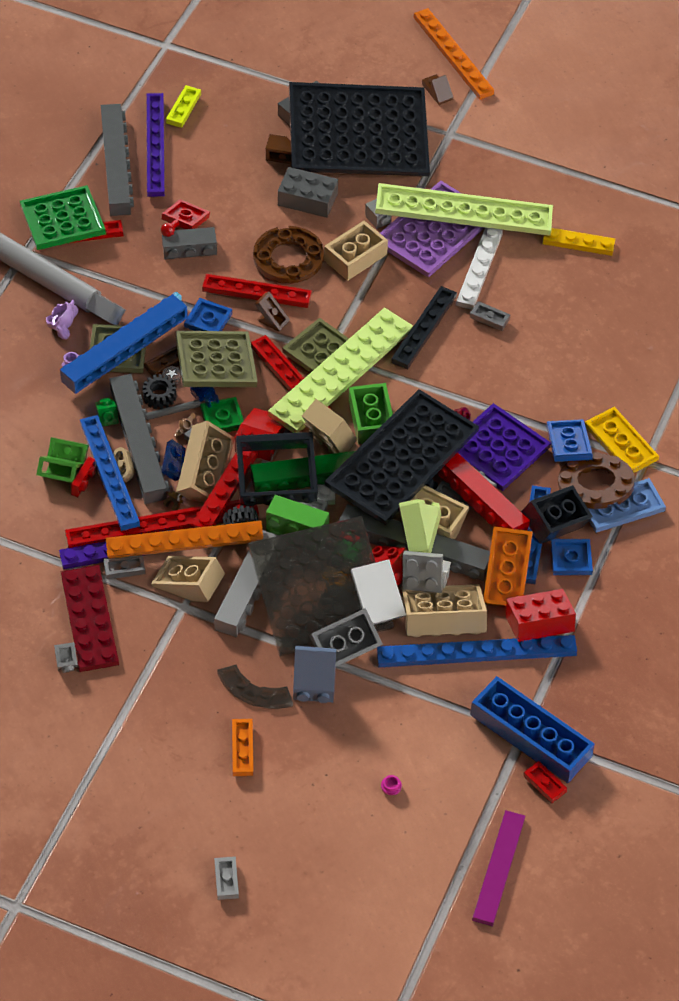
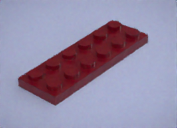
(89, 618)

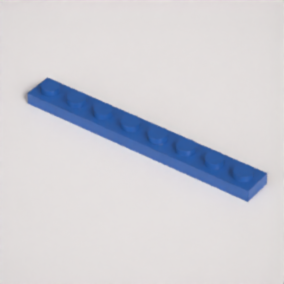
(109, 473)

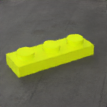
(183, 106)

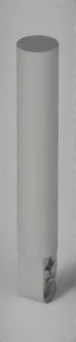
(58, 280)

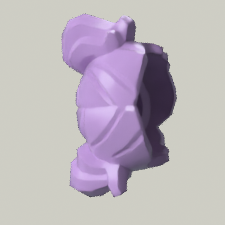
(62, 318)

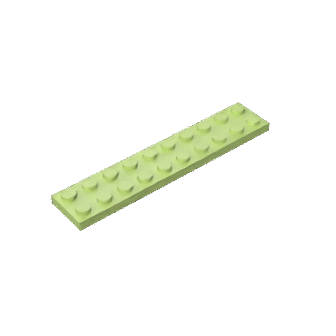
(464, 209)
(341, 368)

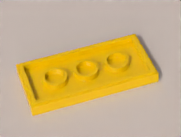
(621, 439)

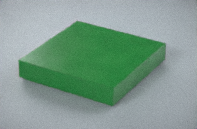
(223, 415)

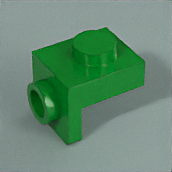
(107, 411)

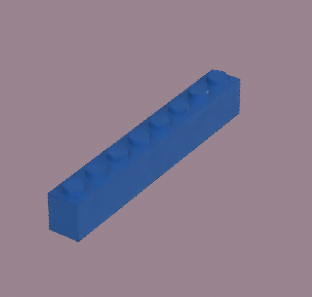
(123, 343)

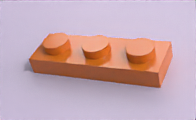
(242, 747)

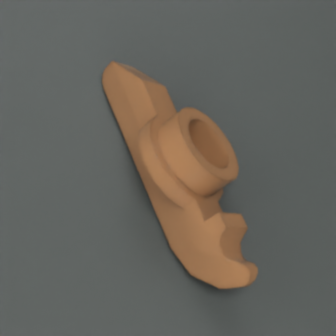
(185, 425)

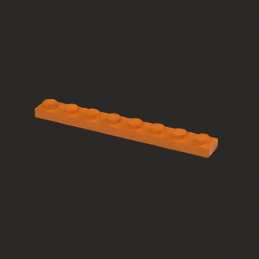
(454, 54)
(184, 539)

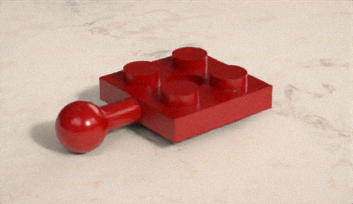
(182, 215)

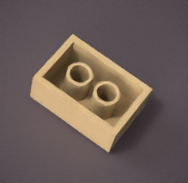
(355, 250)
(328, 428)

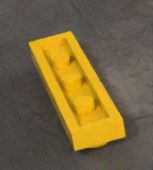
(580, 241)

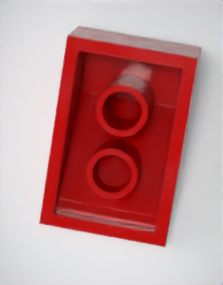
(260, 423)

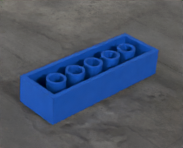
(532, 729)

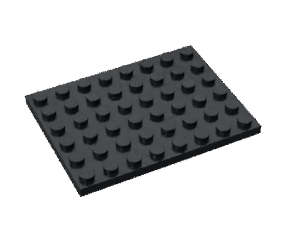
(358, 129)

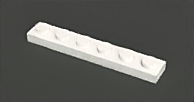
(479, 268)

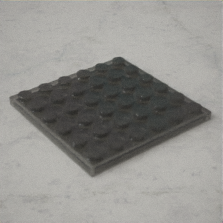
(310, 579)

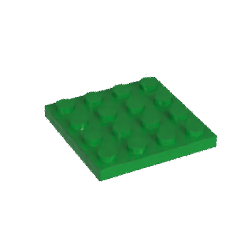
(62, 217)

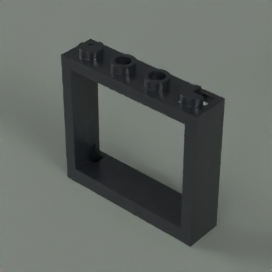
(276, 442)

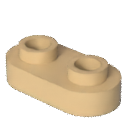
(124, 463)

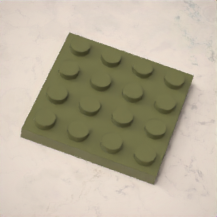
(216, 359)

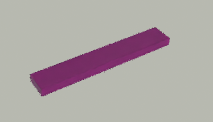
(498, 868)

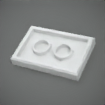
(378, 591)

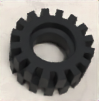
(159, 383)
(240, 515)

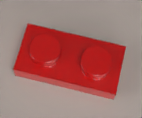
(81, 480)
(545, 782)

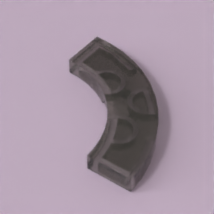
(257, 696)

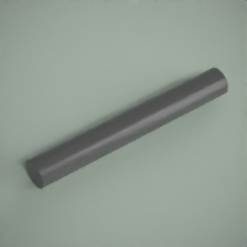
(173, 409)

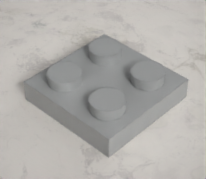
(423, 571)

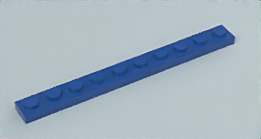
(476, 651)

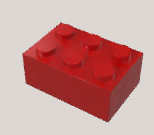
(540, 615)

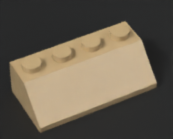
(204, 461)
(452, 511)

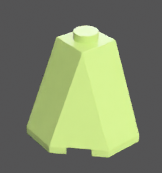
(420, 524)

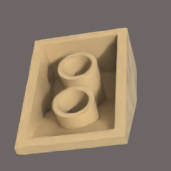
(189, 577)

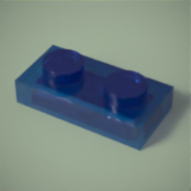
(173, 460)

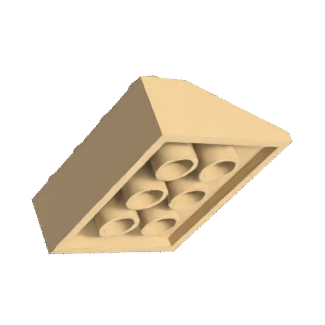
(451, 612)

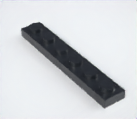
(424, 327)

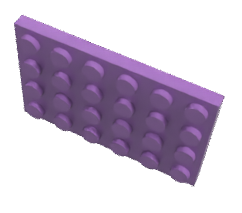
(427, 243)

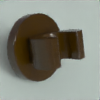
(175, 498)

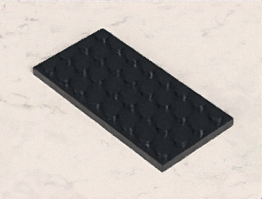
(401, 456)

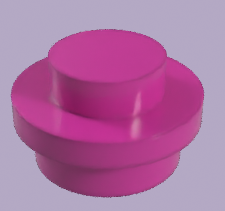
(391, 785)

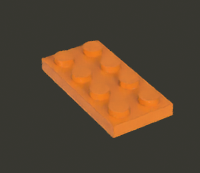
(507, 565)

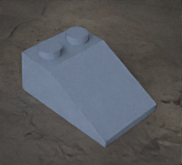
(314, 674)

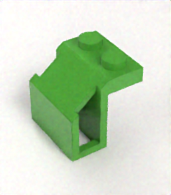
(64, 459)

